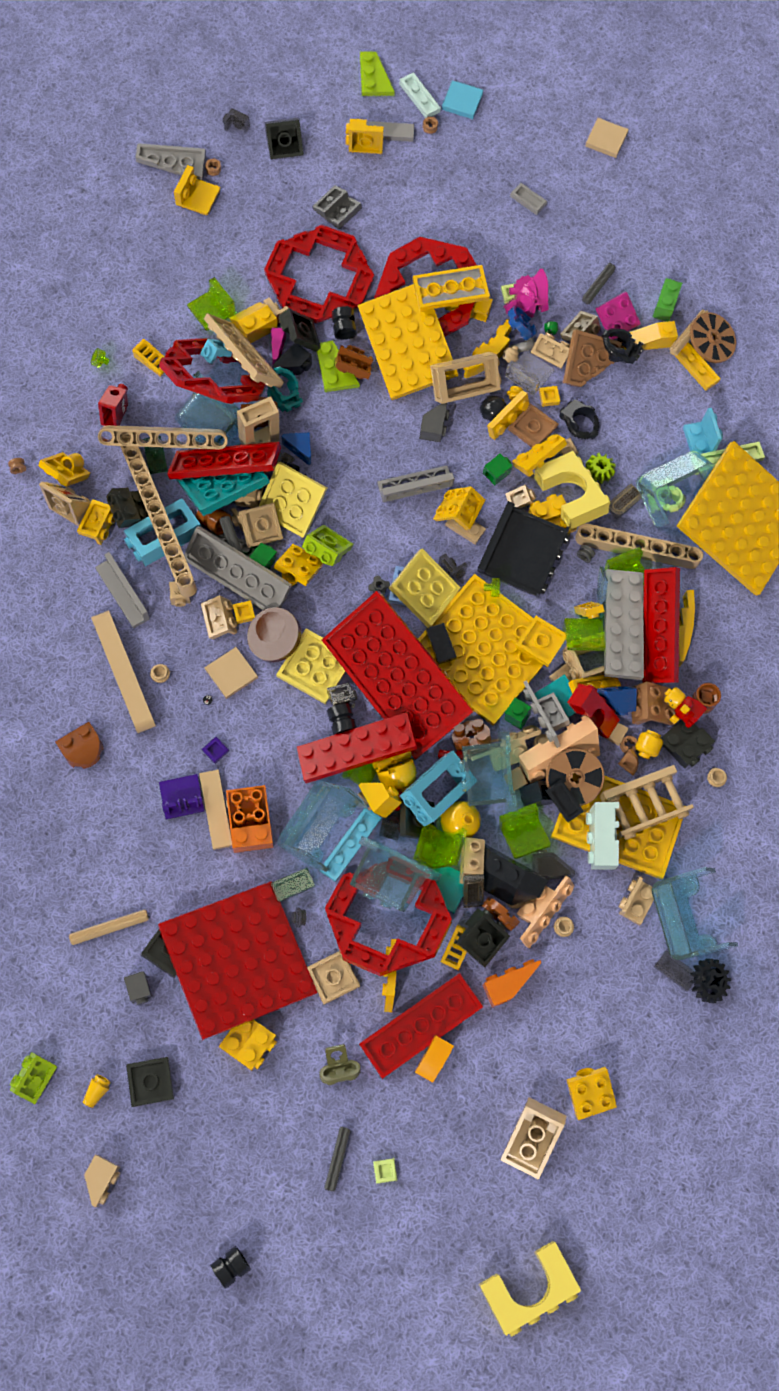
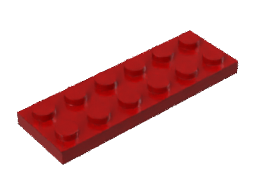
(224, 461)
(661, 625)
(356, 747)
(419, 1024)

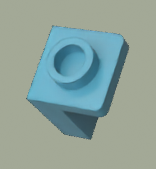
(213, 349)

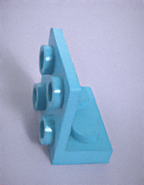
(704, 435)

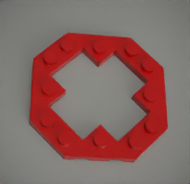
(304, 243)
(440, 253)
(180, 355)
(403, 953)

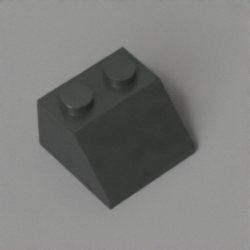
(284, 138)

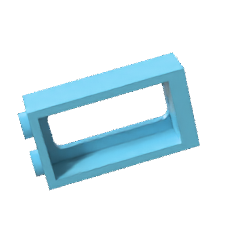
(153, 550)
(413, 796)

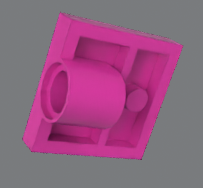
(618, 314)

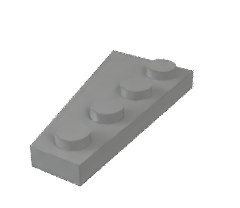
(172, 158)

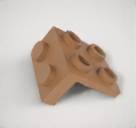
(651, 704)

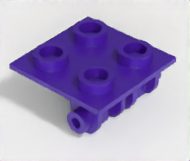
(181, 796)

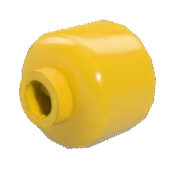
(649, 744)

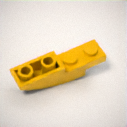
(495, 345)

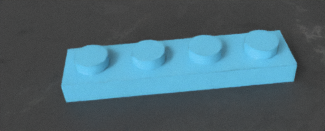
(349, 844)

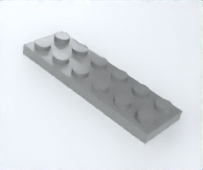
(236, 570)
(624, 625)

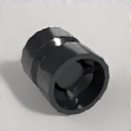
(344, 323)
(341, 718)
(229, 1267)

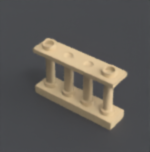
(648, 783)

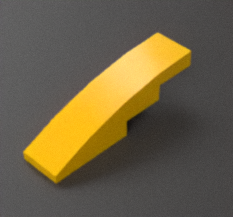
(686, 624)

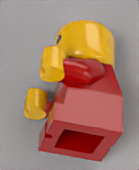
(686, 708)

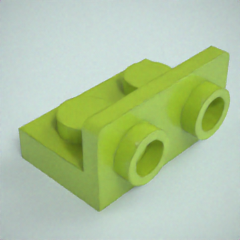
(32, 1077)

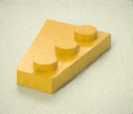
(535, 457)

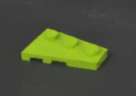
(373, 76)
(333, 378)

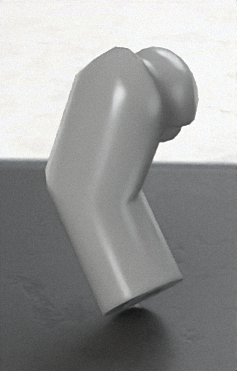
(525, 346)

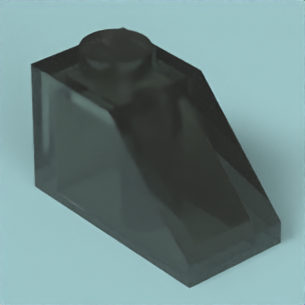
(550, 865)

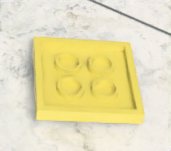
(294, 498)
(424, 588)
(312, 667)

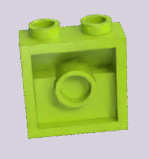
(326, 545)

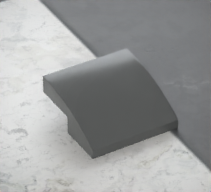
(337, 207)

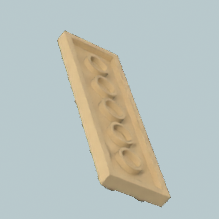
(243, 351)

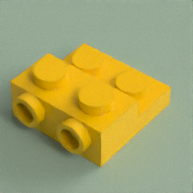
(364, 137)
(550, 510)
(249, 1044)

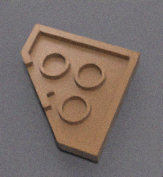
(586, 358)

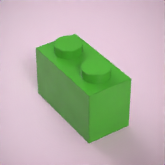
(667, 300)

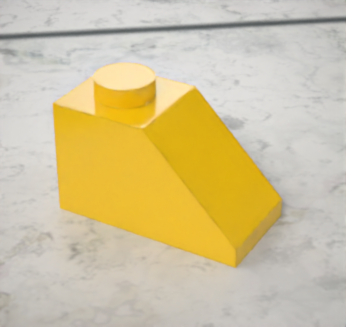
(381, 798)

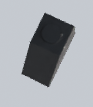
(295, 359)
(535, 793)

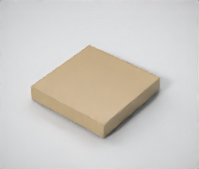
(606, 137)
(260, 525)
(231, 672)
(333, 977)

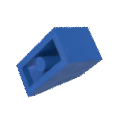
(620, 698)

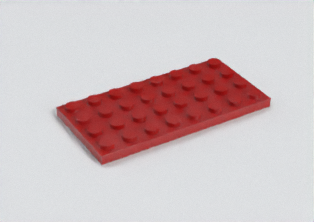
(397, 671)

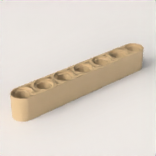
(154, 440)
(647, 544)
(123, 672)

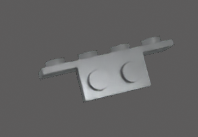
(550, 712)

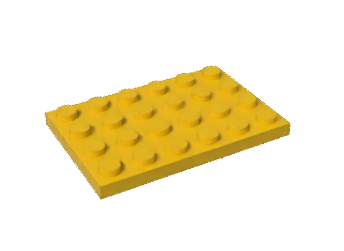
(405, 341)
(646, 851)

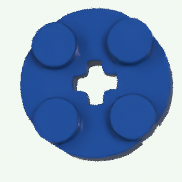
(520, 320)

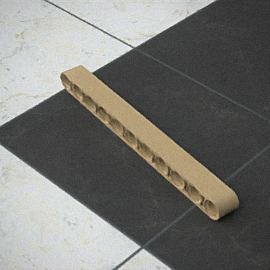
(159, 518)

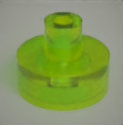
(98, 358)
(494, 587)

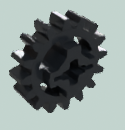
(710, 980)

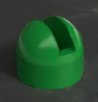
(551, 327)

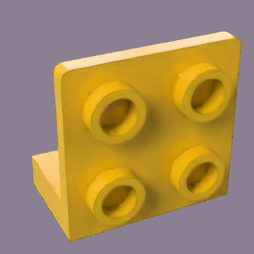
(195, 193)
(461, 505)

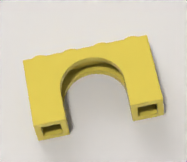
(570, 469)
(560, 1287)

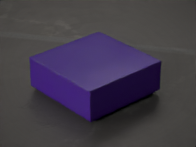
(215, 750)

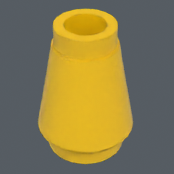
(97, 1088)

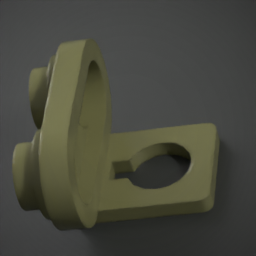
(339, 1069)

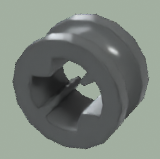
(586, 553)

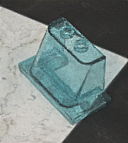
(208, 413)
(488, 773)
(390, 875)

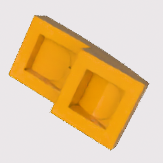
(434, 1059)

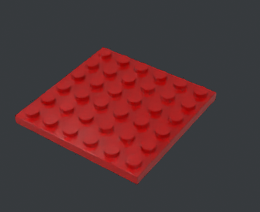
(236, 960)

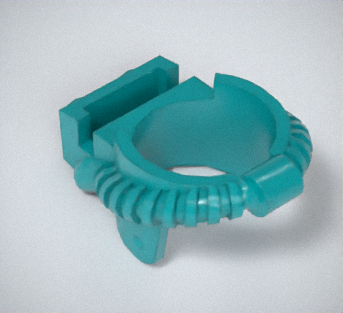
(286, 403)

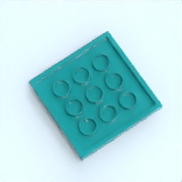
(214, 492)

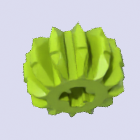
(601, 467)

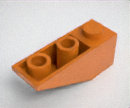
(505, 987)

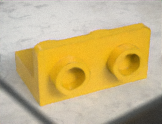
(96, 521)

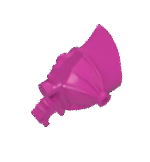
(529, 293)

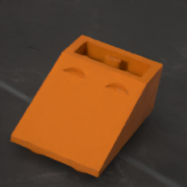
(249, 819)

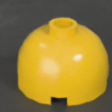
(399, 776)
(461, 816)

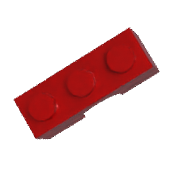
(589, 703)

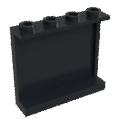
(523, 550)

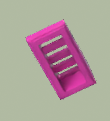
(278, 341)

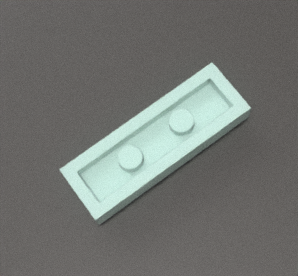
(419, 95)

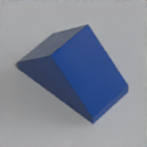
(299, 445)

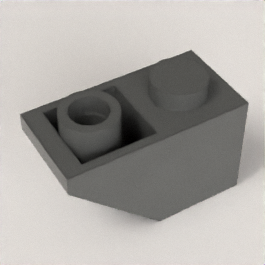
(433, 423)

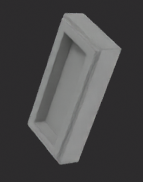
(528, 198)

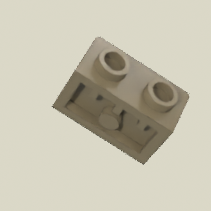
(584, 322)

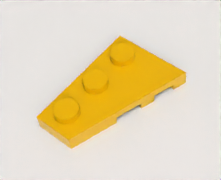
(388, 988)

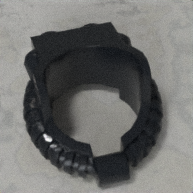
(617, 354)
(578, 408)

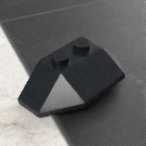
(510, 879)

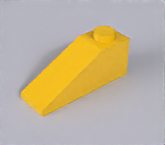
(656, 335)

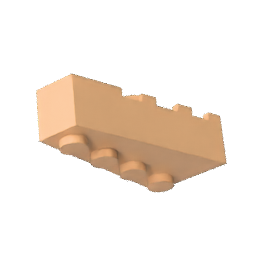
(537, 759)

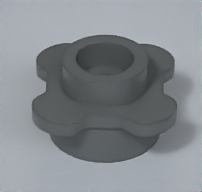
(378, 581)

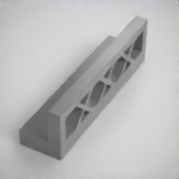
(415, 486)
(122, 591)

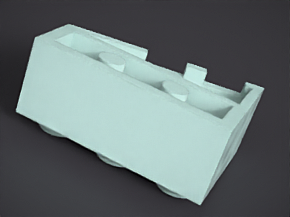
(603, 836)

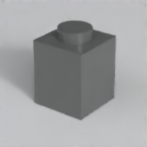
(138, 988)

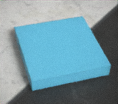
(462, 99)

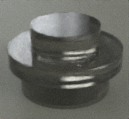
(299, 917)

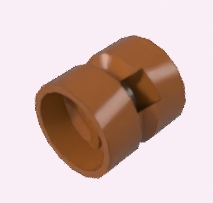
(212, 521)
(708, 695)

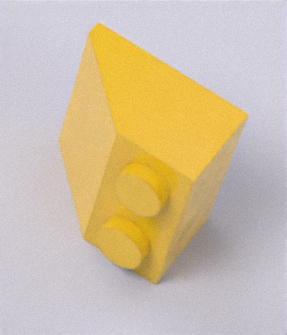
(255, 321)

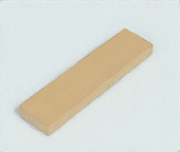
(215, 809)

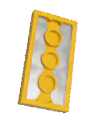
(451, 287)

